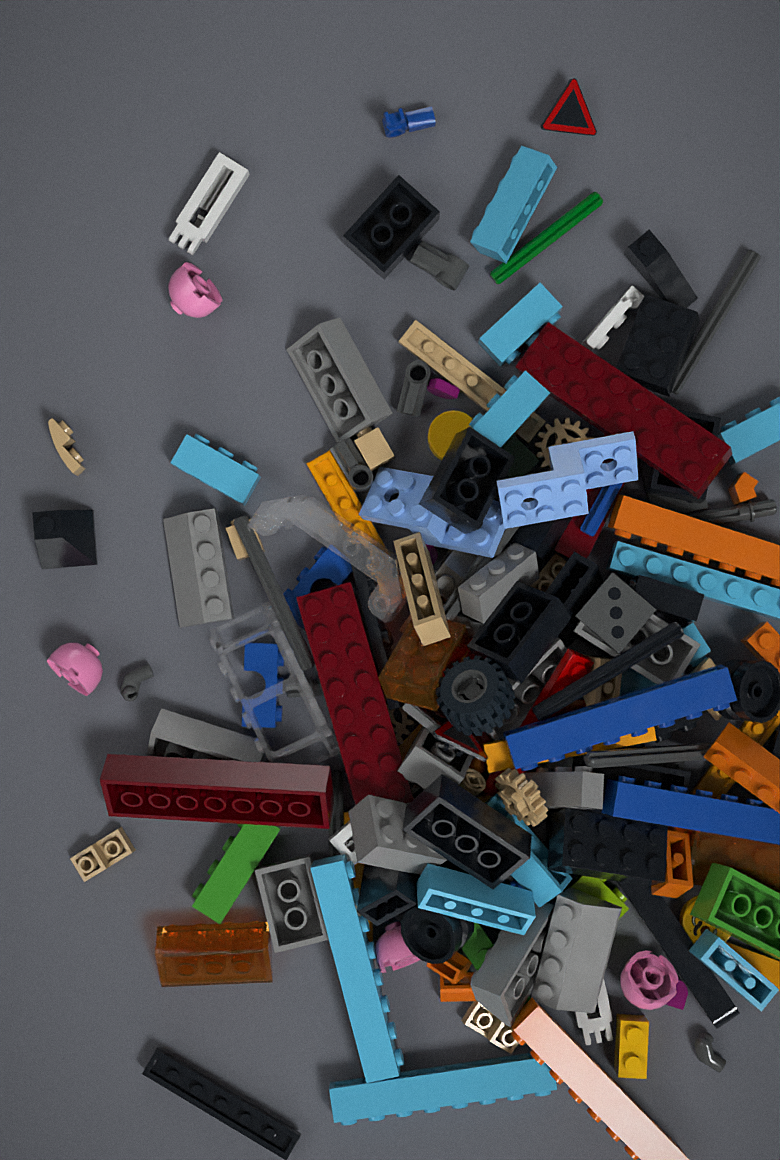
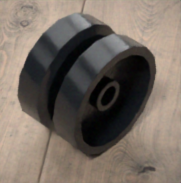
(755, 689)
(434, 935)

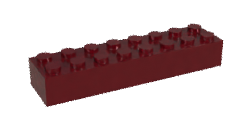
(621, 405)
(353, 694)
(218, 791)

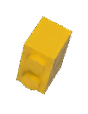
(631, 1046)

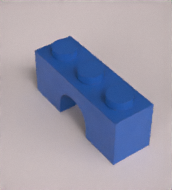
(329, 567)
(265, 660)

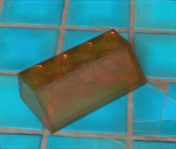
(749, 857)
(214, 954)

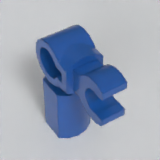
(397, 122)

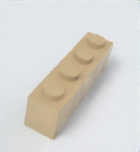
(421, 589)

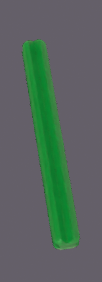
(546, 237)

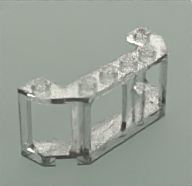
(342, 539)
(296, 680)

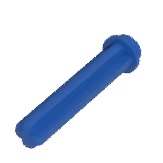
(599, 509)

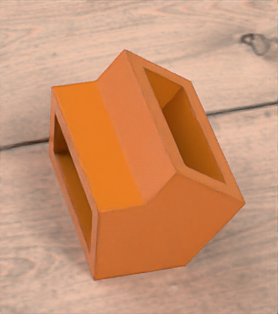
(742, 488)
(452, 969)
(457, 992)

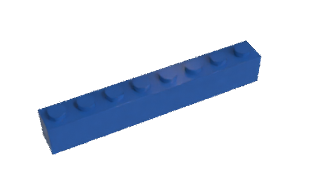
(619, 717)
(691, 811)

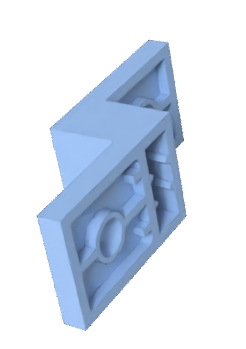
(563, 489)
(408, 514)

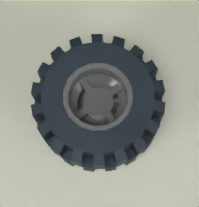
(475, 695)

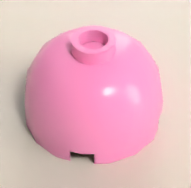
(192, 293)
(78, 666)
(392, 950)
(648, 980)

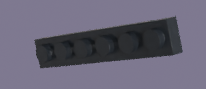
(380, 636)
(221, 1103)

